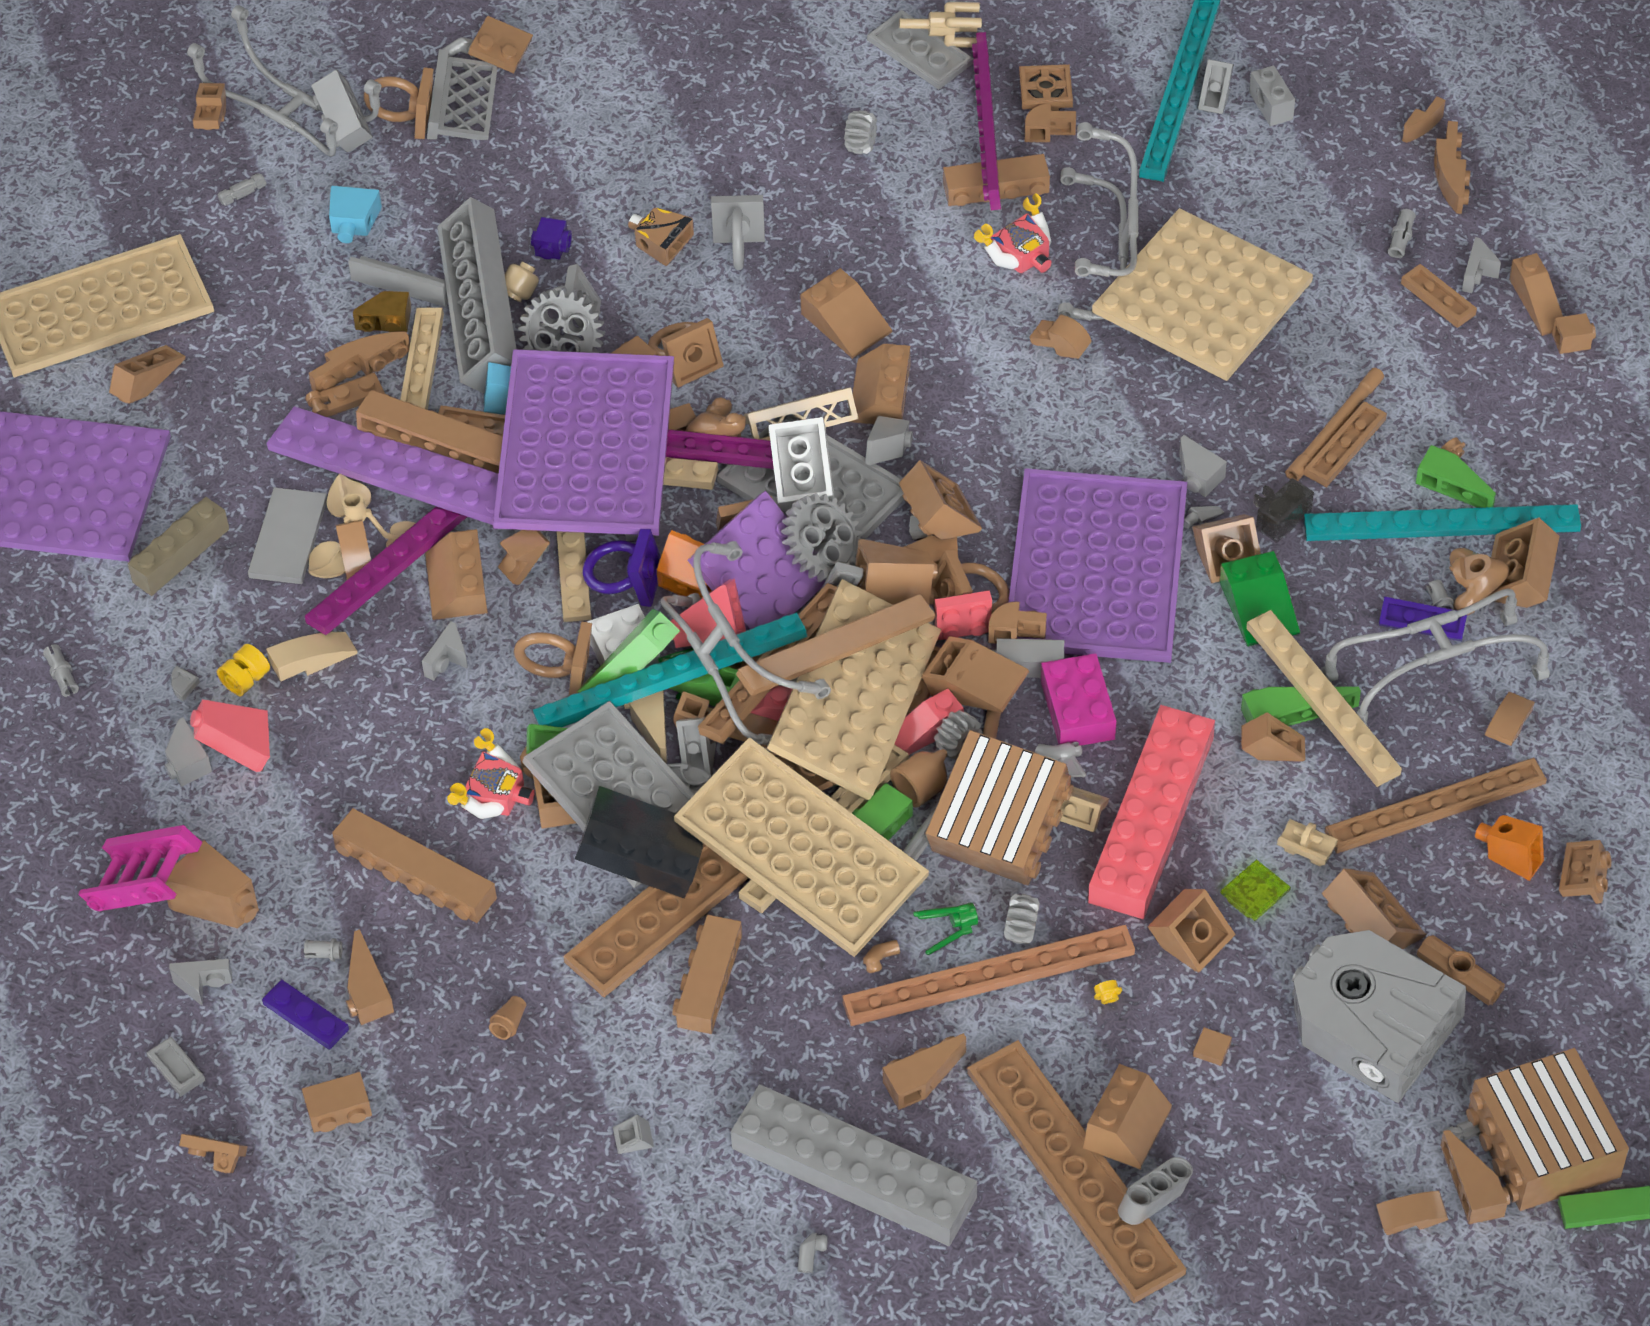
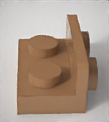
(1585, 870)

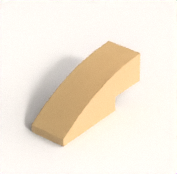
(309, 653)

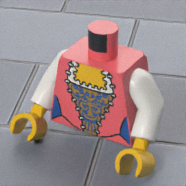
(1021, 243)
(493, 783)

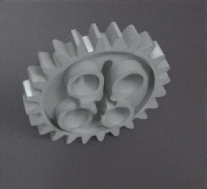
(567, 307)
(806, 529)

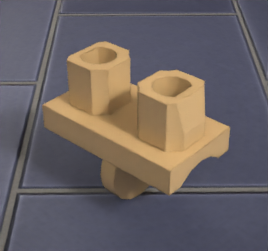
(1307, 842)

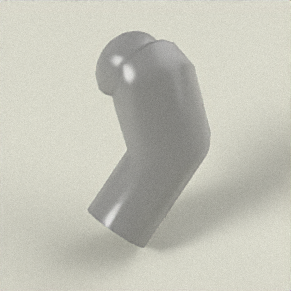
(459, 45)
(808, 1249)

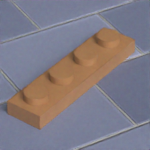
(1345, 444)

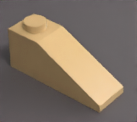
(649, 718)

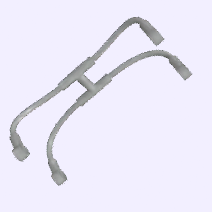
(328, 126)
(1127, 228)
(733, 552)
(1507, 616)

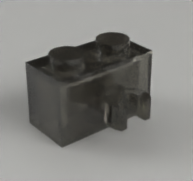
(1283, 510)

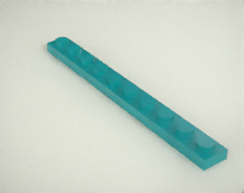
(1179, 90)
(1436, 522)
(669, 673)

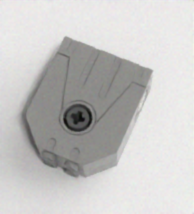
(1374, 1010)

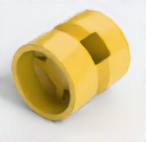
(239, 673)

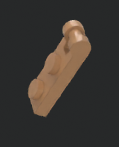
(343, 396)

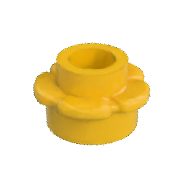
(1107, 991)

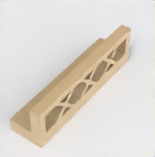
(802, 405)
(1083, 809)

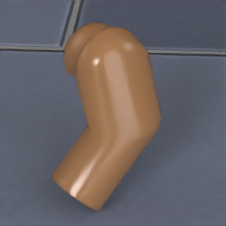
(877, 953)

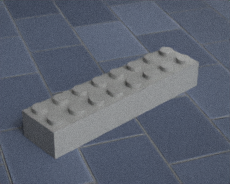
(476, 291)
(854, 1165)

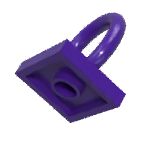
(641, 567)

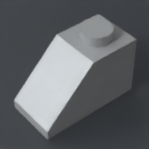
(888, 440)
(1200, 467)
(185, 755)

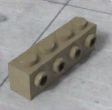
(178, 546)

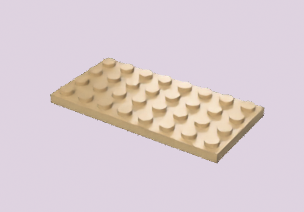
(100, 305)
(857, 724)
(801, 846)

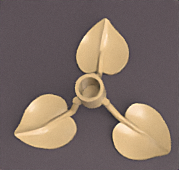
(349, 501)

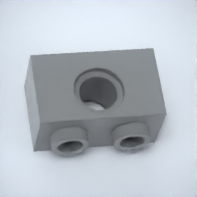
(1272, 95)

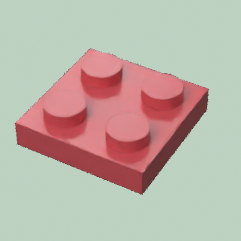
(963, 615)

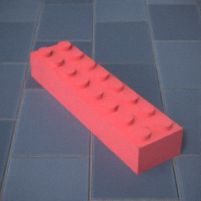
(1151, 812)

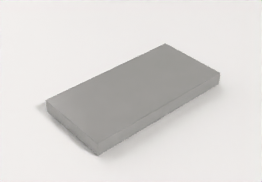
(920, 52)
(287, 535)

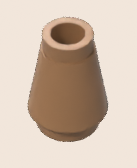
(507, 1018)

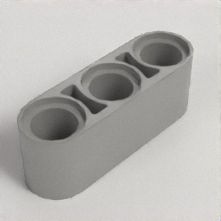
(1155, 1190)

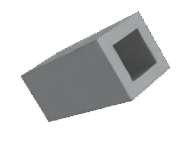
(1031, 652)

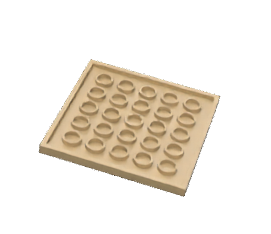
(1203, 294)

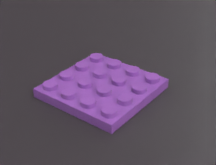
(764, 573)

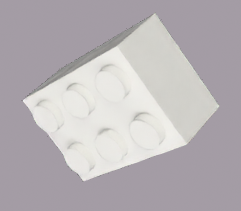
(800, 460)

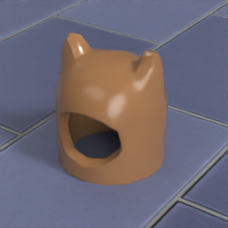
(921, 776)

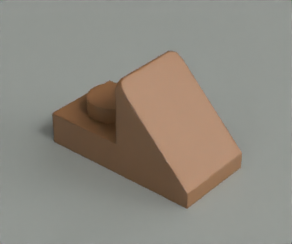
(522, 553)

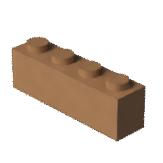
(1016, 178)
(708, 974)

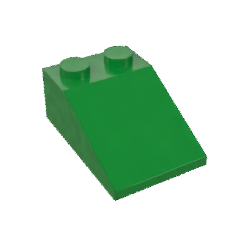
(1255, 587)

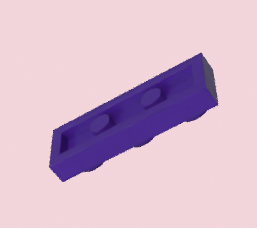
(1400, 613)
(305, 1014)

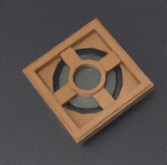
(1045, 86)

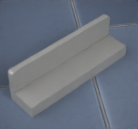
(398, 279)

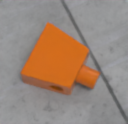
(1514, 844)

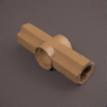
(1448, 960)

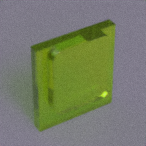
(1255, 890)

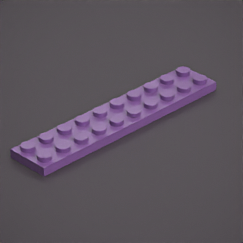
(387, 464)

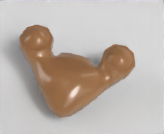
(718, 420)
(1477, 574)

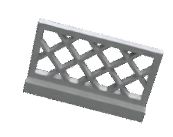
(442, 89)

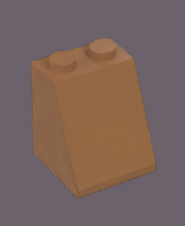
(895, 571)
(212, 888)

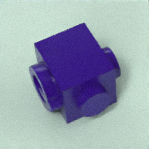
(551, 238)

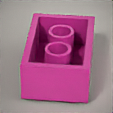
(1078, 700)

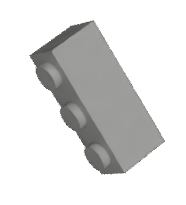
(339, 104)

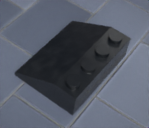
(639, 843)

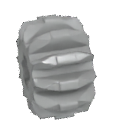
(860, 132)
(954, 731)
(1021, 919)

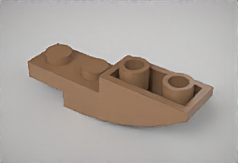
(1451, 169)
(363, 354)

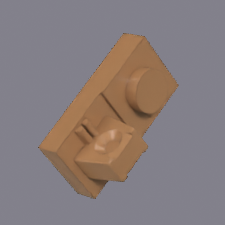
(225, 1153)

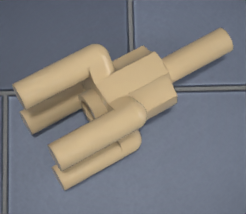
(947, 24)

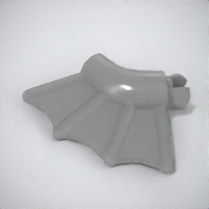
(1066, 754)

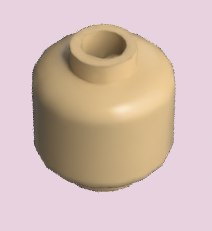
(520, 281)

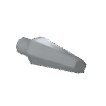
(1201, 514)

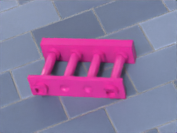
(132, 850)

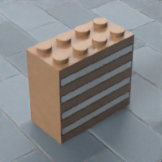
(999, 808)
(1547, 1129)

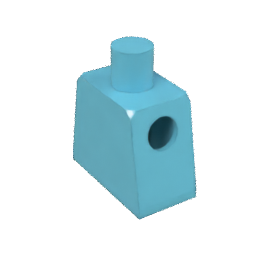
(353, 211)
(496, 388)

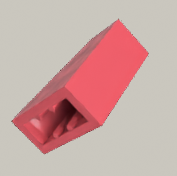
(700, 619)
(233, 731)

